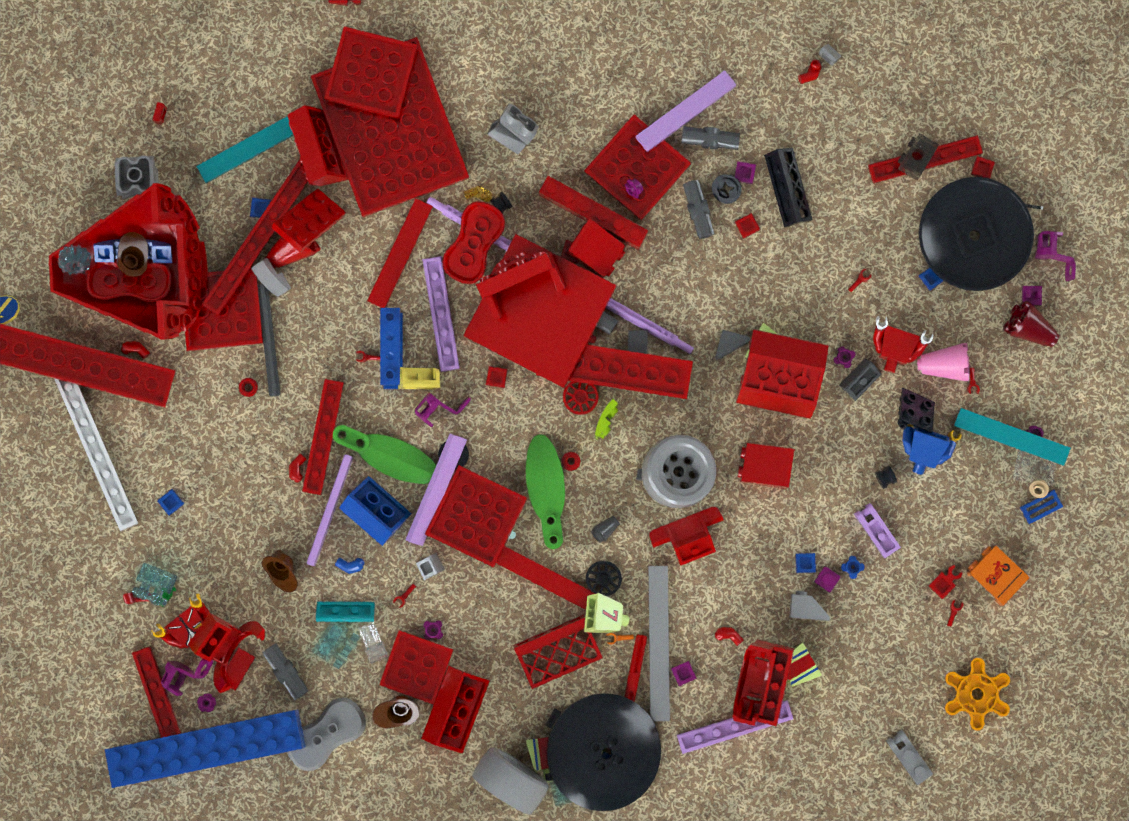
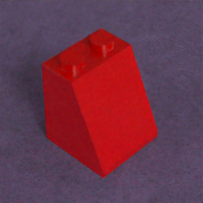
(596, 249)
(766, 465)

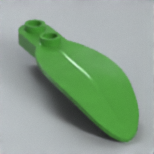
(389, 455)
(546, 487)

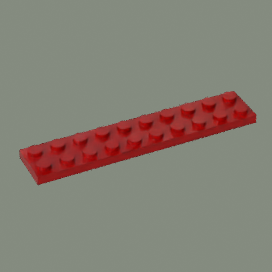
(85, 366)

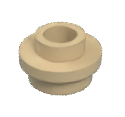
(1039, 483)

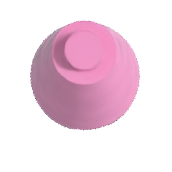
(946, 363)

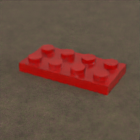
(308, 220)

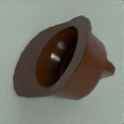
(132, 254)
(280, 570)
(395, 713)

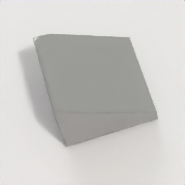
(829, 54)
(430, 566)

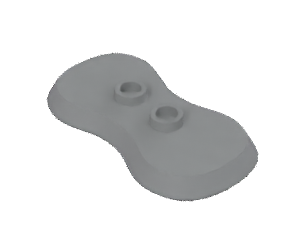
(338, 724)

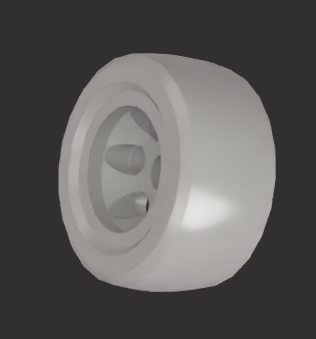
(701, 464)
(510, 780)

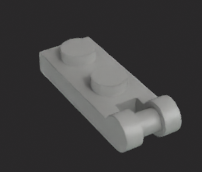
(909, 758)

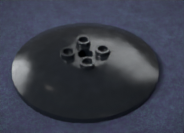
(982, 207)
(577, 745)

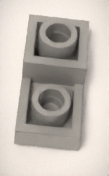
(270, 279)

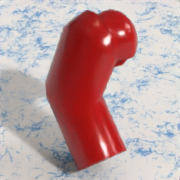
(812, 73)

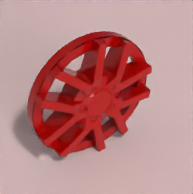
(580, 397)

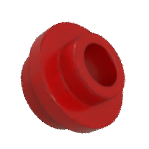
(243, 383)
(575, 456)

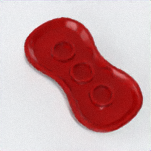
(479, 230)
(108, 282)

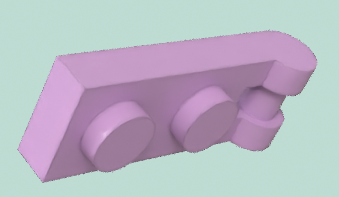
(877, 531)

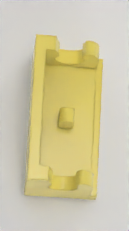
(419, 378)

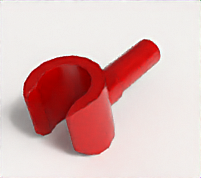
(860, 279)
(367, 357)
(972, 382)
(403, 597)
(129, 598)
(954, 611)

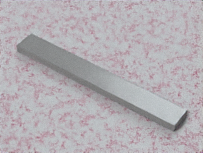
(659, 643)

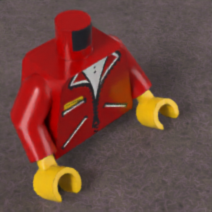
(183, 628)

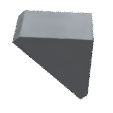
(730, 342)

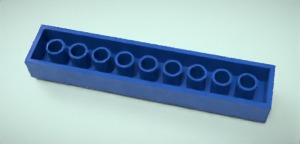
(205, 748)

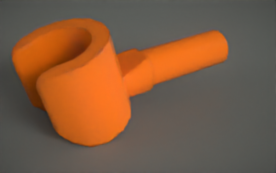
(620, 637)

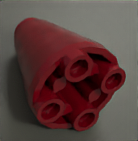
(1030, 325)

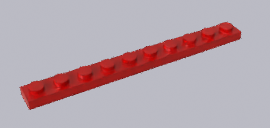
(256, 241)

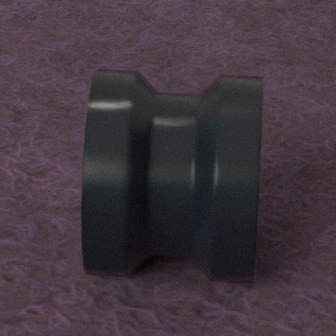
(501, 202)
(886, 477)

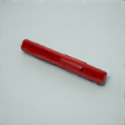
(635, 667)

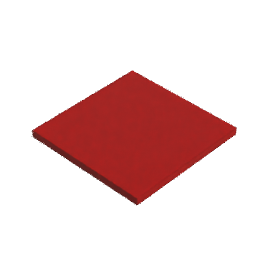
(538, 324)

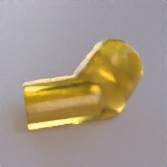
(479, 192)

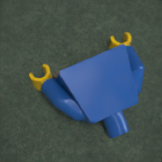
(927, 448)

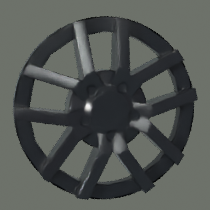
(603, 578)

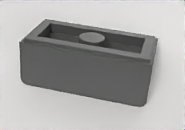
(860, 379)

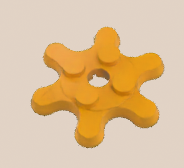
(990, 694)

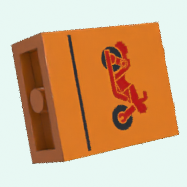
(998, 574)

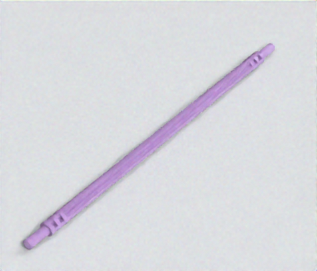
(613, 305)

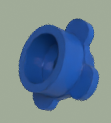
(852, 572)

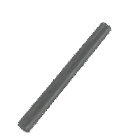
(268, 341)

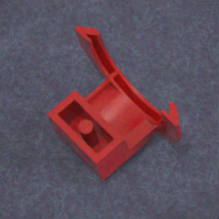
(218, 640)

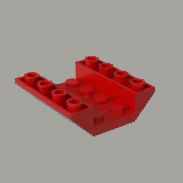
(783, 374)

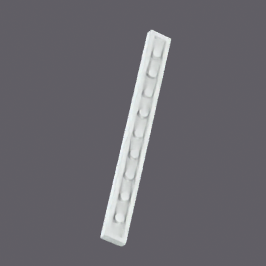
(97, 454)

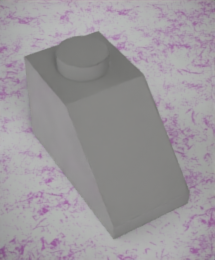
(806, 607)

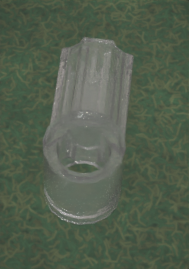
(375, 647)

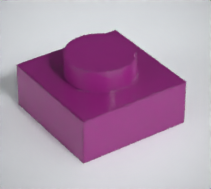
(745, 172)
(827, 579)
(683, 673)

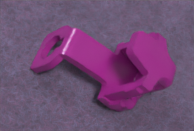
(1050, 252)
(433, 403)
(173, 666)

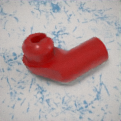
(134, 346)
(294, 468)
(728, 633)

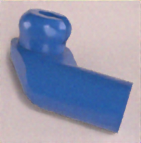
(350, 567)

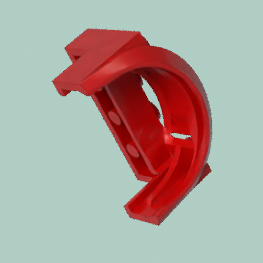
(527, 266)
(763, 681)

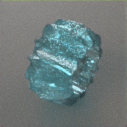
(74, 260)

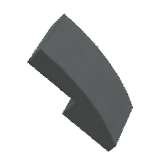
(638, 341)

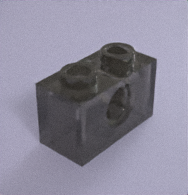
(925, 147)

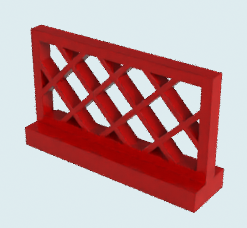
(550, 636)

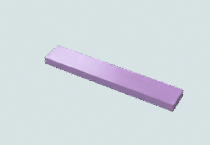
(685, 111)
(441, 314)
(436, 488)
(329, 511)
(723, 731)

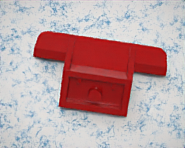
(689, 535)

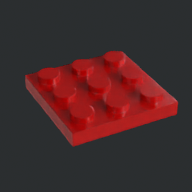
(416, 667)

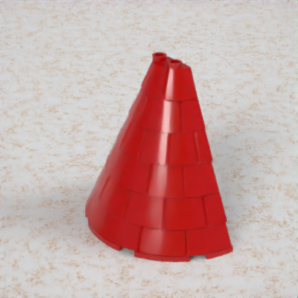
(159, 217)

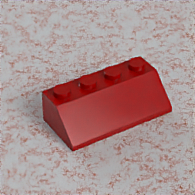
(316, 146)
(455, 710)

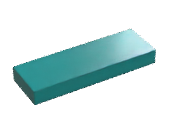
(345, 611)

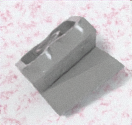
(513, 129)
(134, 175)

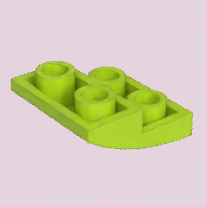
(603, 424)

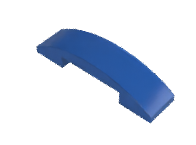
(157, 251)

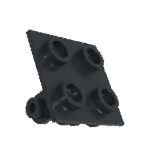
(916, 411)

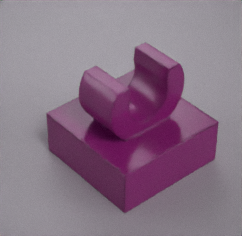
(1032, 294)

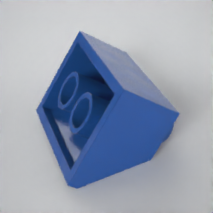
(375, 510)

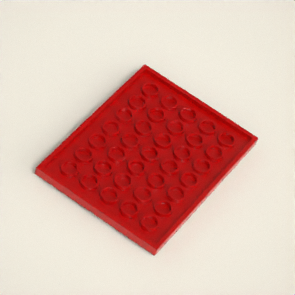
(394, 157)

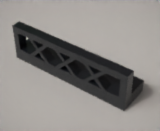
(785, 187)

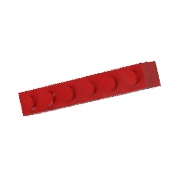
(587, 208)

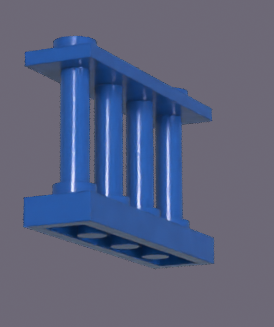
(391, 347)

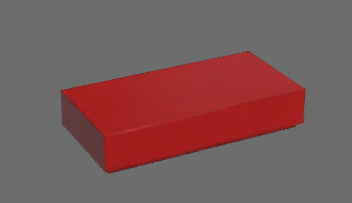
(238, 667)

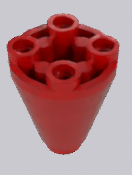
(284, 253)

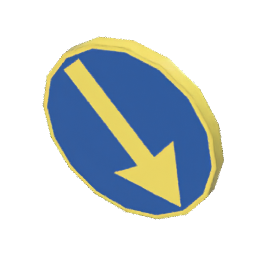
(8, 309)

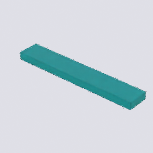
(245, 150)
(1012, 436)

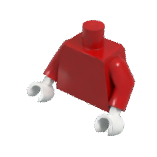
(897, 345)

